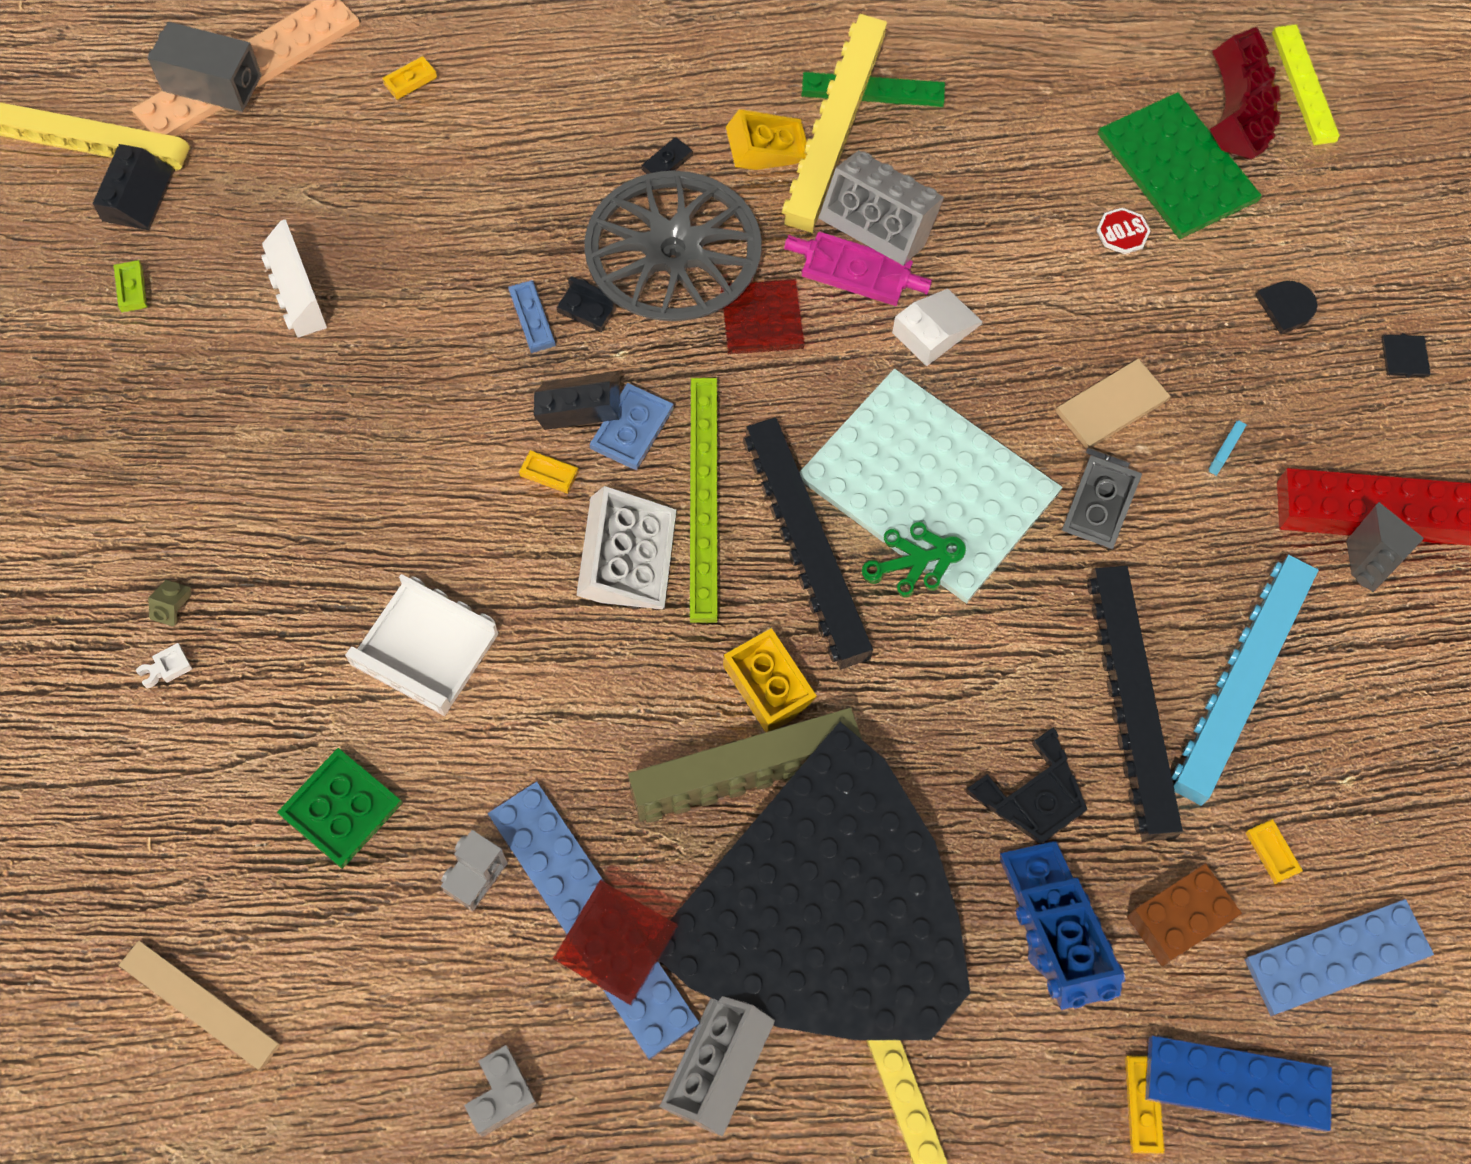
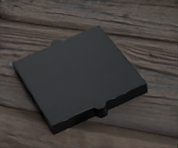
(1405, 355)
(1108, 457)

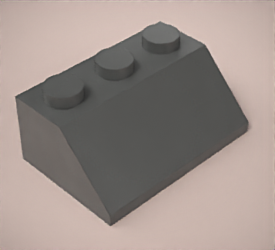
(1379, 546)

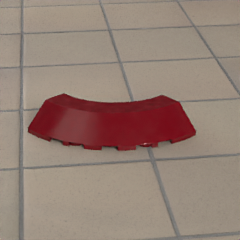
(1249, 95)

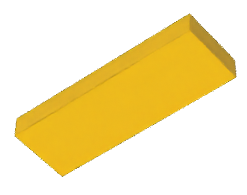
(1144, 1115)

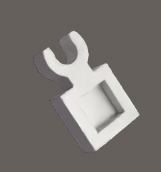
(168, 664)

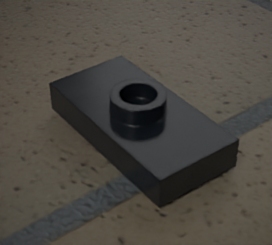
(668, 157)

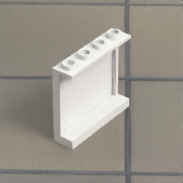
(425, 645)

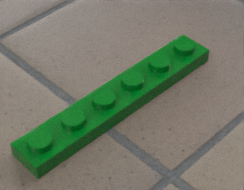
(881, 90)

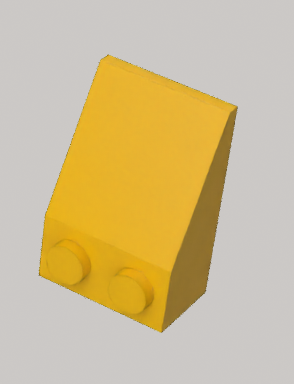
(765, 140)

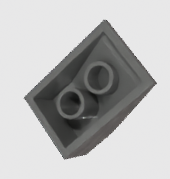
(1101, 502)

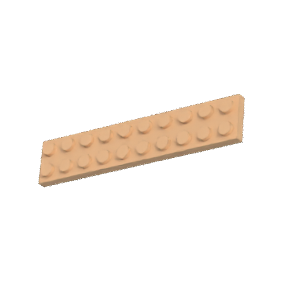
(275, 52)

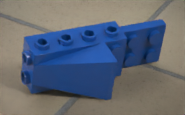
(1061, 928)

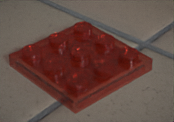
(764, 318)
(615, 942)

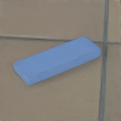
(531, 316)

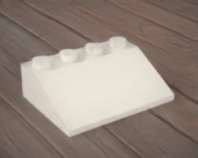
(626, 550)

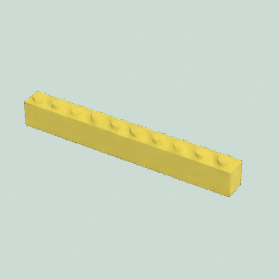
(835, 123)

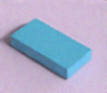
(1227, 447)

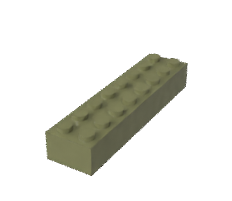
(730, 767)

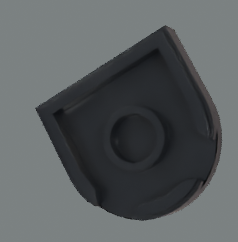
(1288, 305)

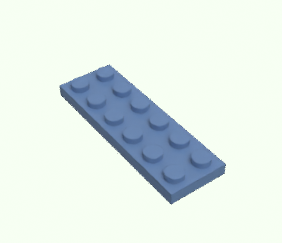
(1338, 957)

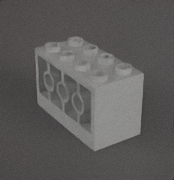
(880, 207)

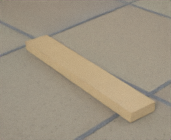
(199, 1005)

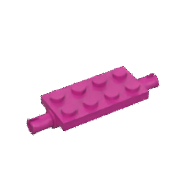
(856, 268)

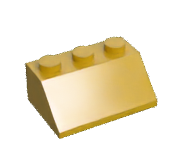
(768, 680)

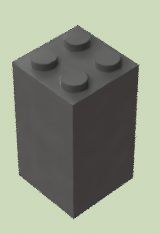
(205, 66)

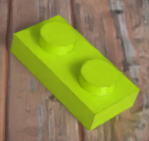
(130, 286)

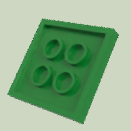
(339, 808)

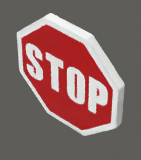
(1123, 230)

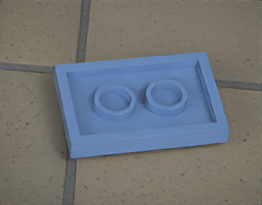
(638, 426)

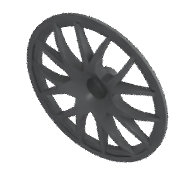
(672, 239)

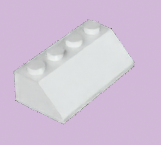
(292, 281)

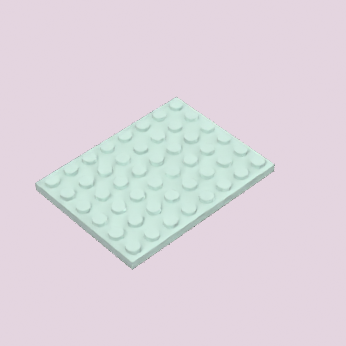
(922, 462)

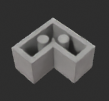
(476, 870)
(506, 1099)

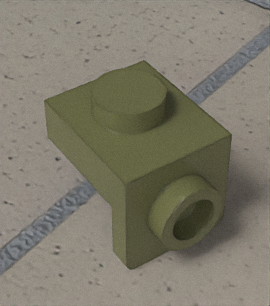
(167, 601)

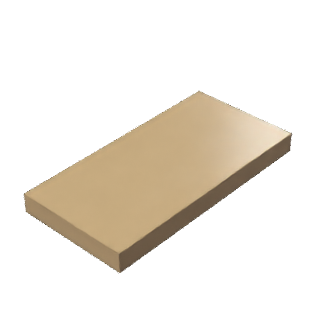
(1112, 404)

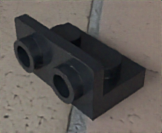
(586, 304)

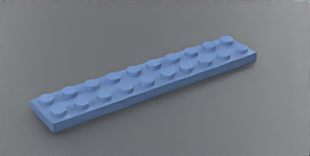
(565, 883)

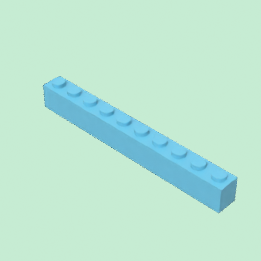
(1244, 680)

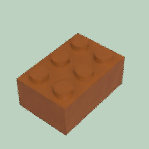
(1184, 915)

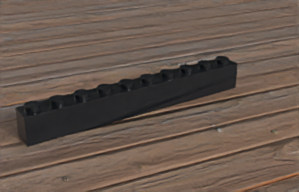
(808, 544)
(1135, 705)

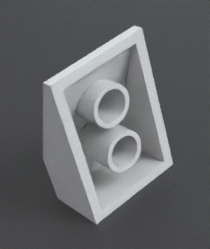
(934, 325)

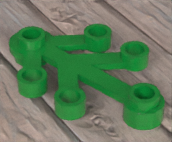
(917, 559)

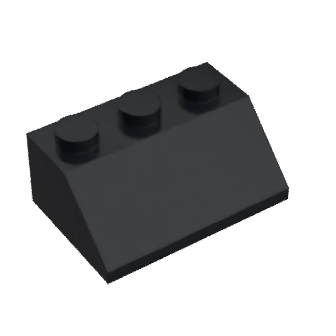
(132, 188)
(577, 401)

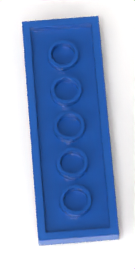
(1239, 1083)

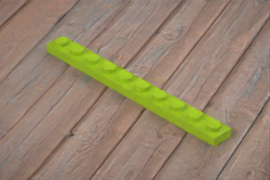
(703, 501)

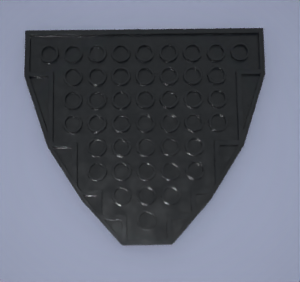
(830, 909)

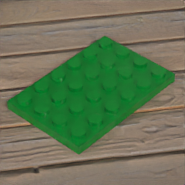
(1179, 165)

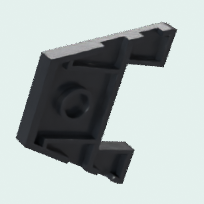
(1043, 803)

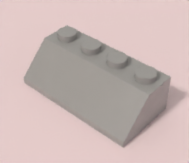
(717, 1064)

